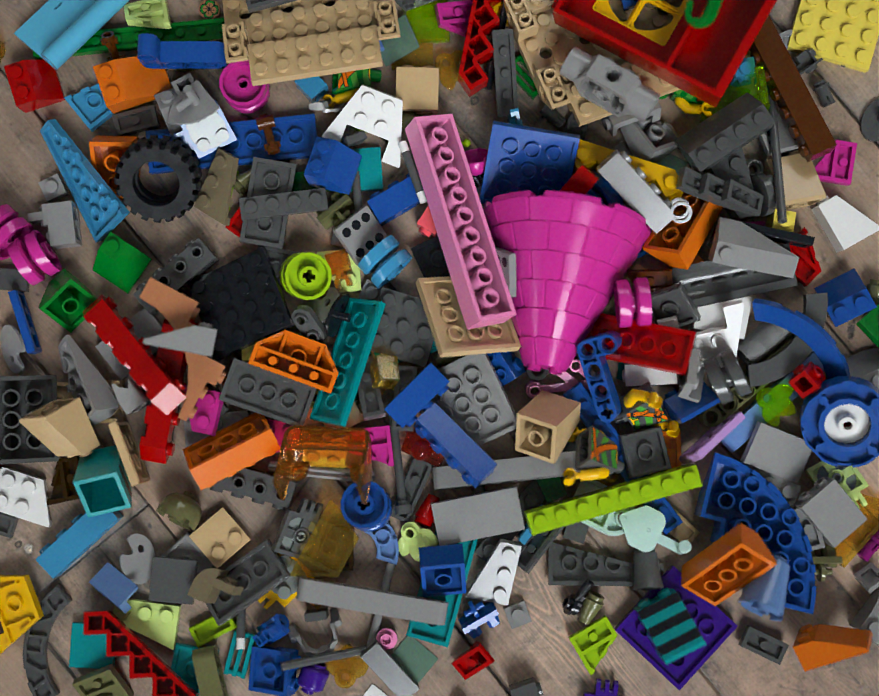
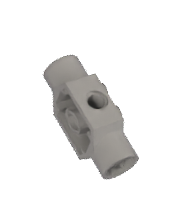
(609, 85)

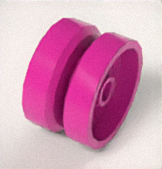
(233, 88)
(11, 229)
(34, 257)
(635, 301)

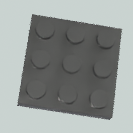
(403, 328)

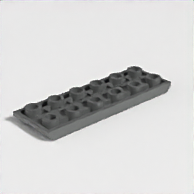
(716, 283)

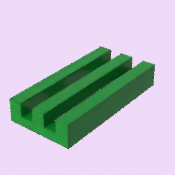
(520, 82)

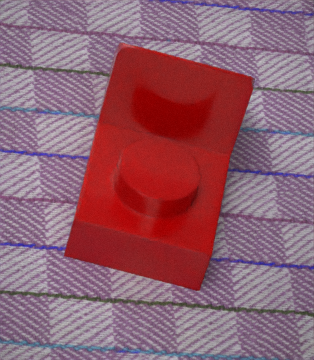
(472, 660)

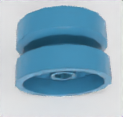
(385, 261)

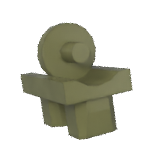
(336, 212)
(828, 560)

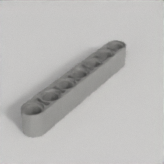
(508, 471)
(372, 601)

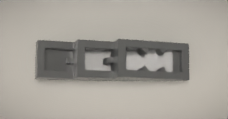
(720, 192)

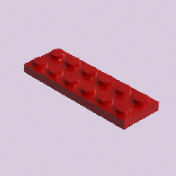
(649, 345)

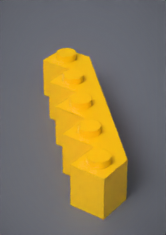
(663, 177)

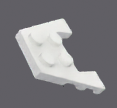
(373, 113)
(718, 339)

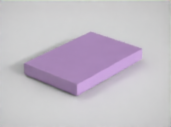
(711, 439)

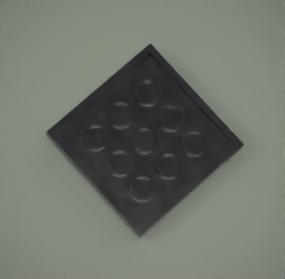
(241, 303)

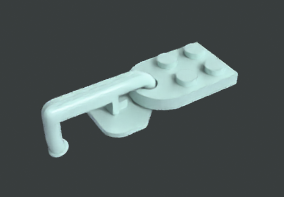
(640, 525)

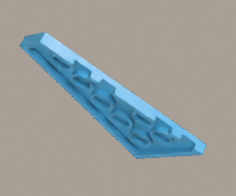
(93, 196)

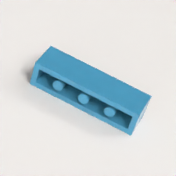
(75, 541)

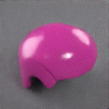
(476, 160)

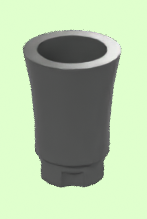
(646, 571)

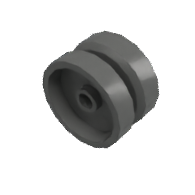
(723, 378)

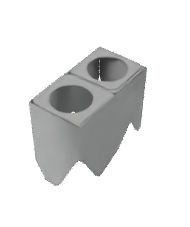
(130, 397)

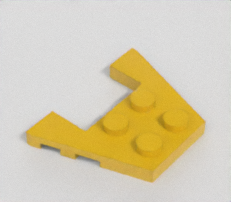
(18, 608)

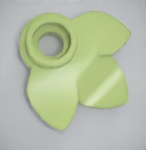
(422, 538)

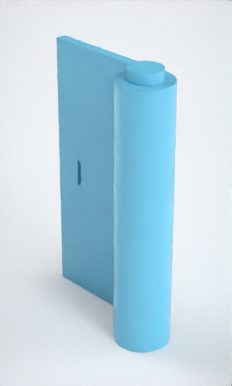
(65, 27)

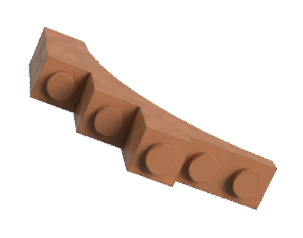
(178, 311)

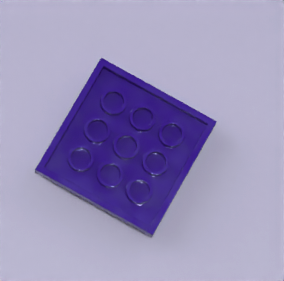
(709, 619)

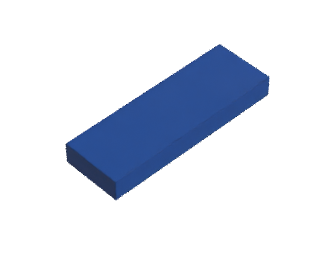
(25, 322)

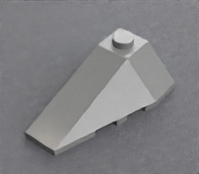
(649, 139)
(745, 248)

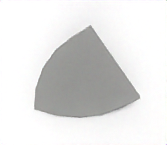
(192, 105)

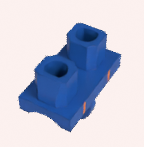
(478, 615)
(272, 630)

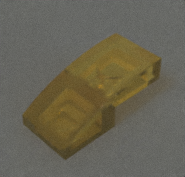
(418, 58)

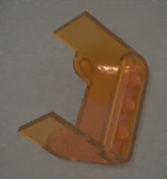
(324, 447)

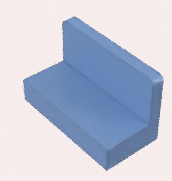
(114, 586)

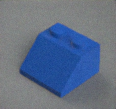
(332, 166)
(846, 297)
(683, 409)
(442, 570)

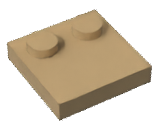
(219, 538)

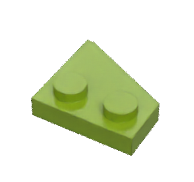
(593, 641)

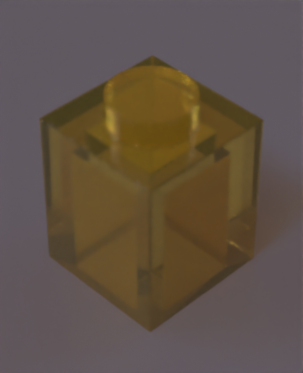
(384, 371)

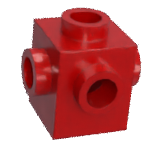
(807, 379)

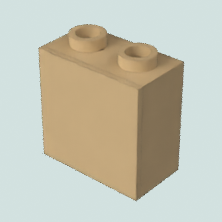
(418, 89)

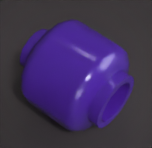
(313, 678)

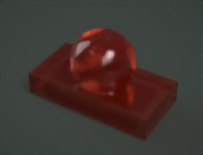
(421, 449)

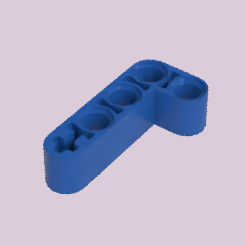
(180, 54)
(603, 378)

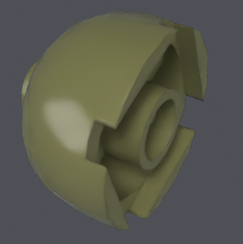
(181, 509)

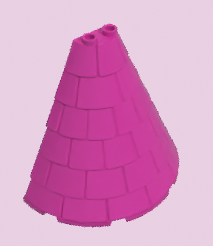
(565, 266)

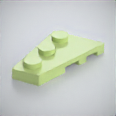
(152, 619)

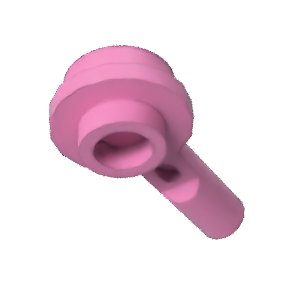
(387, 638)

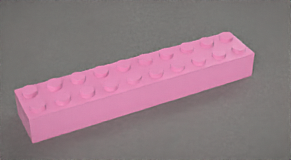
(460, 221)

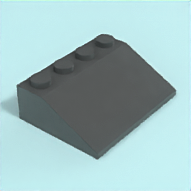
(18, 398)

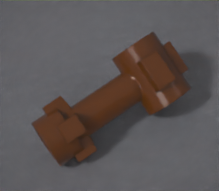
(110, 40)
(266, 123)

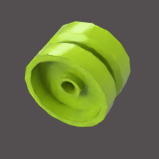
(317, 279)

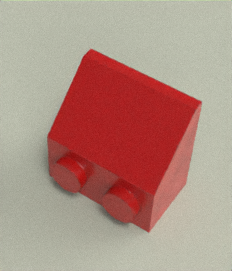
(34, 84)

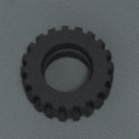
(144, 201)

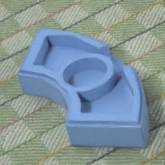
(386, 544)

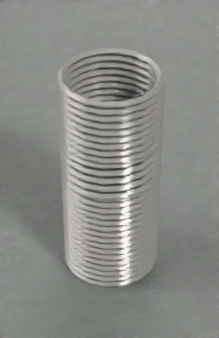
(752, 351)

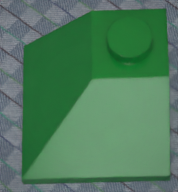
(120, 262)
(66, 300)

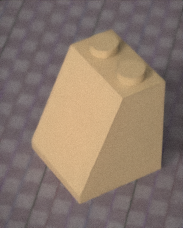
(800, 180)
(546, 425)
(63, 427)

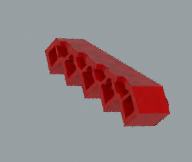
(476, 46)
(136, 356)
(157, 441)
(142, 660)

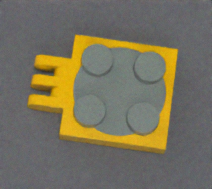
(287, 589)

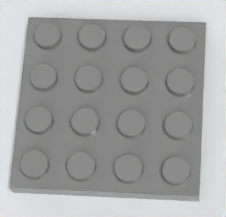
(476, 399)

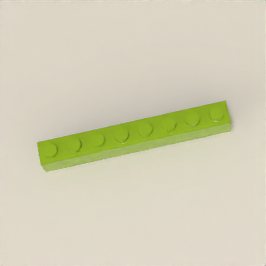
(612, 498)

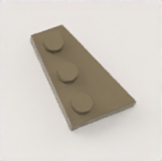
(217, 188)

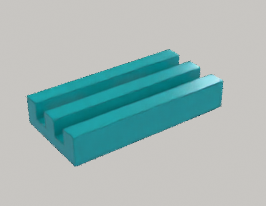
(234, 672)

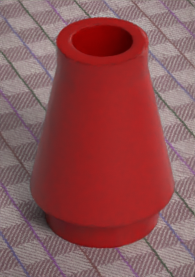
(424, 514)

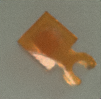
(339, 265)

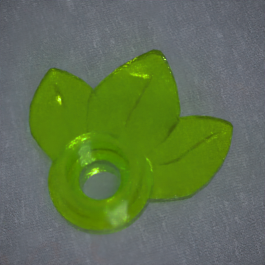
(778, 404)

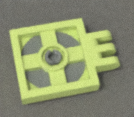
(846, 476)

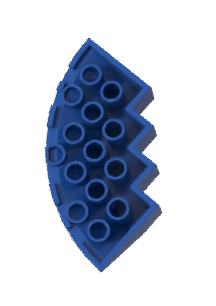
(741, 495)

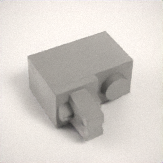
(62, 223)

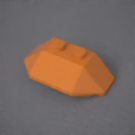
(296, 359)

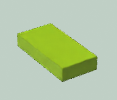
(209, 630)

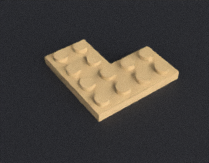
(449, 325)

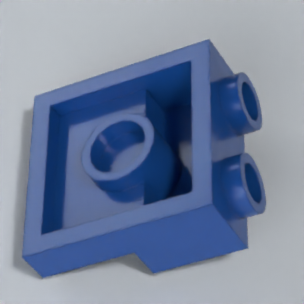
(267, 673)

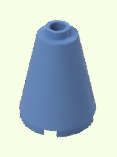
(768, 592)

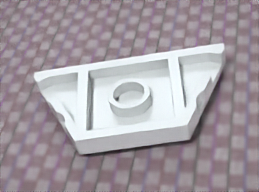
(24, 496)

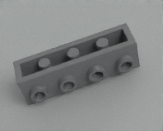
(182, 269)
(256, 485)

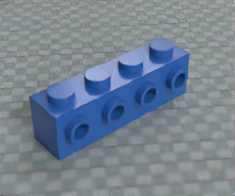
(454, 445)

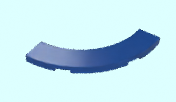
(807, 330)

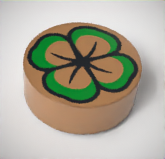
(209, 9)

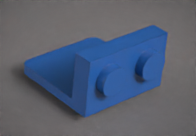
(506, 366)

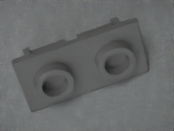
(807, 61)

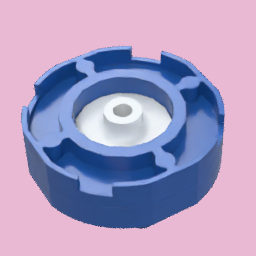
(842, 421)

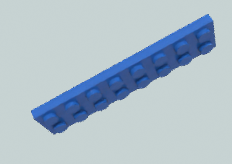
(295, 135)

